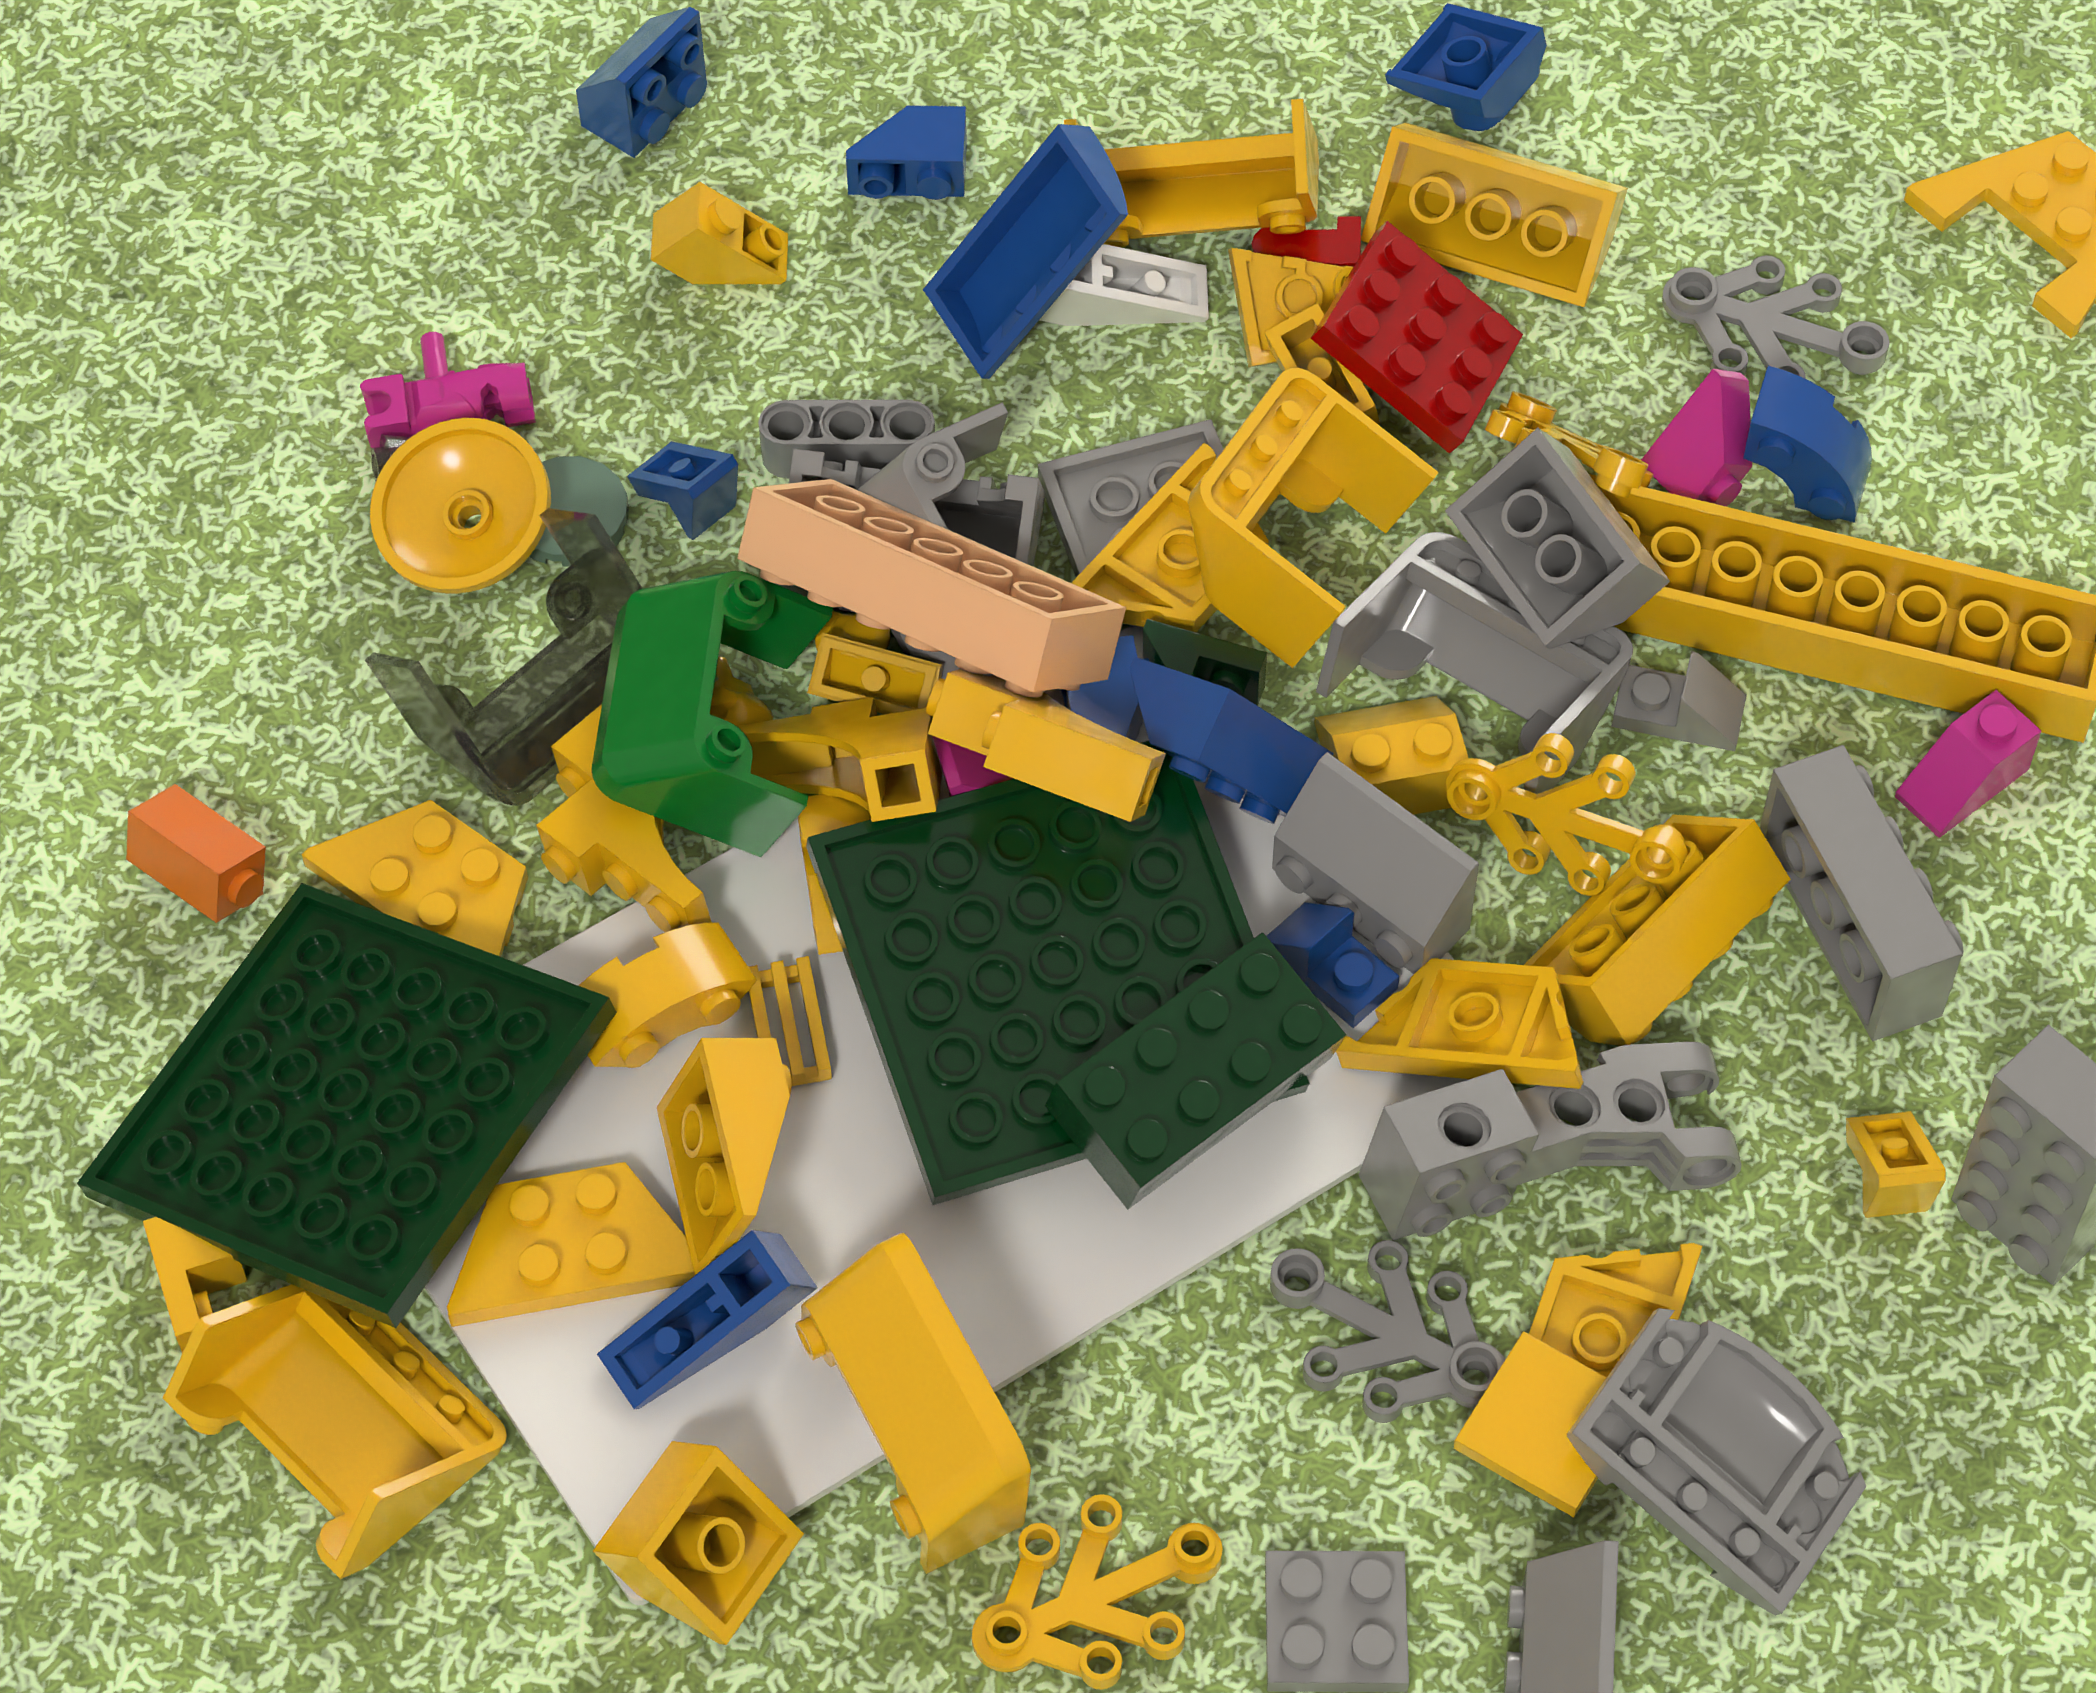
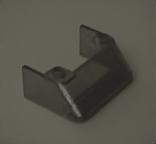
(509, 734)

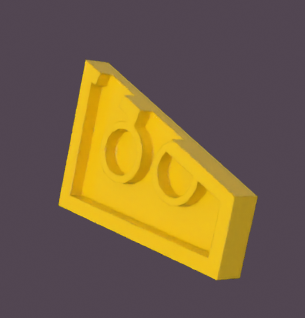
(1276, 289)

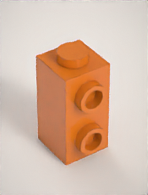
(195, 853)

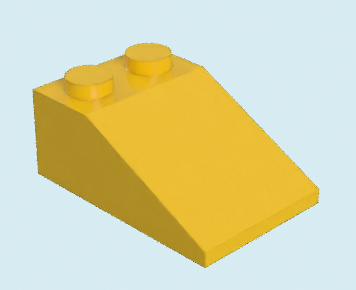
(721, 1137)

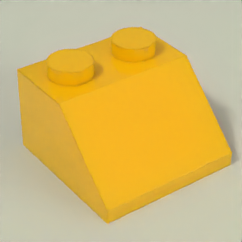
(1399, 749)
(699, 1540)

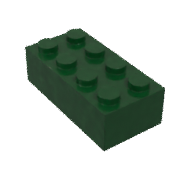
(1194, 1070)

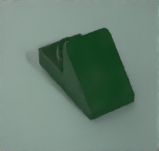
(1207, 658)

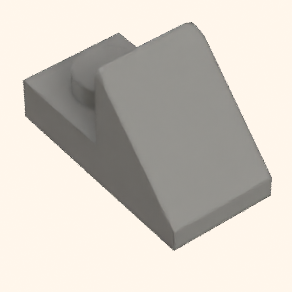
(1688, 708)

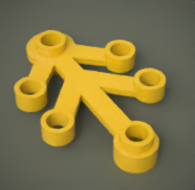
(1615, 469)
(1491, 793)
(1089, 1600)

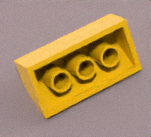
(1496, 212)
(1648, 941)

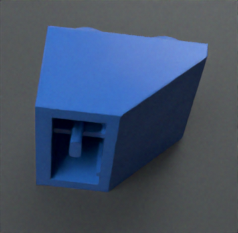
(646, 82)

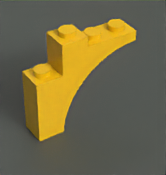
(1044, 744)
(852, 755)
(610, 843)

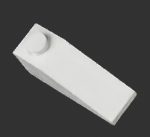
(1132, 288)

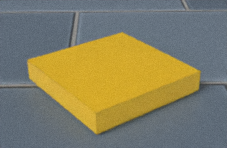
(1525, 1423)

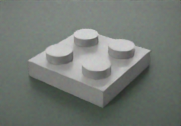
(1336, 1621)

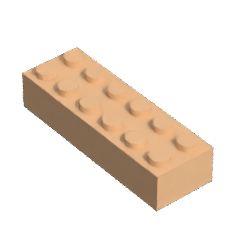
(931, 586)

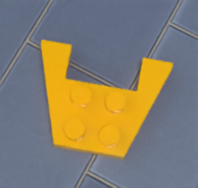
(2047, 195)

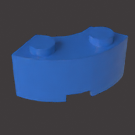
(1809, 445)

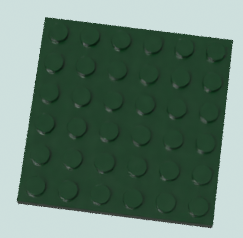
(1015, 949)
(349, 1101)

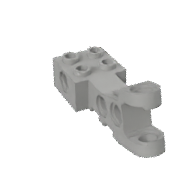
(1480, 1138)

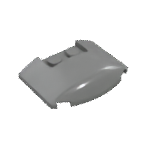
(1721, 1454)

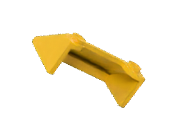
(344, 1408)

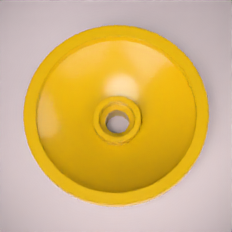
(440, 483)

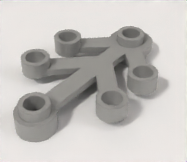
(1768, 317)
(1395, 1336)

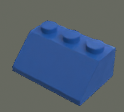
(1225, 740)

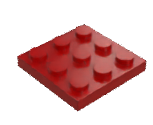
(1417, 337)

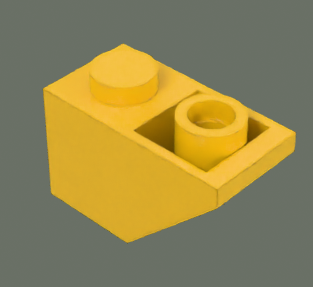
(717, 241)

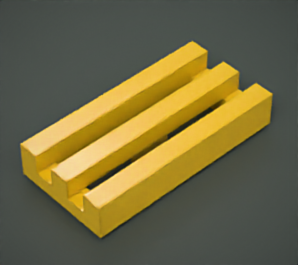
(779, 978)

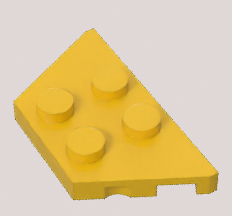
(1155, 558)
(427, 873)
(1472, 1022)
(567, 1245)
(1601, 1304)

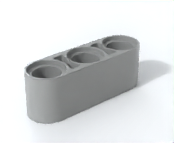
(842, 429)

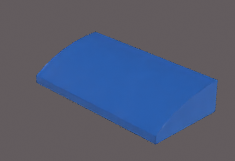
(1028, 246)

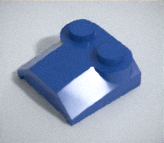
(1472, 65)

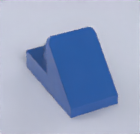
(693, 481)
(1332, 962)

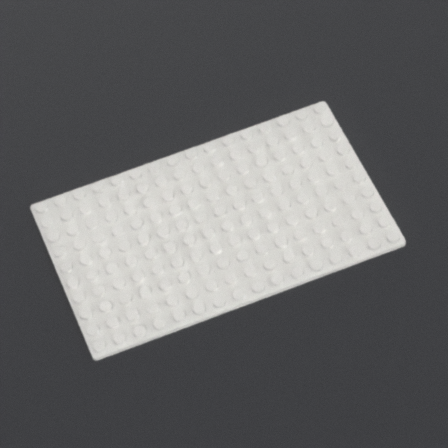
(1015, 1263)

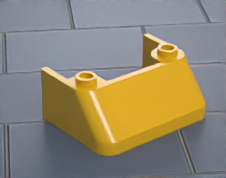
(1219, 183)
(1310, 450)
(924, 1400)

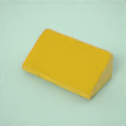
(858, 670)

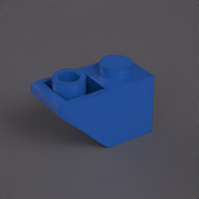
(912, 155)

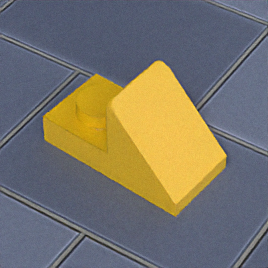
(1896, 1163)
(188, 1273)

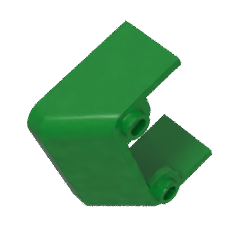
(655, 724)

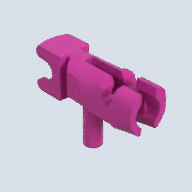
(444, 395)

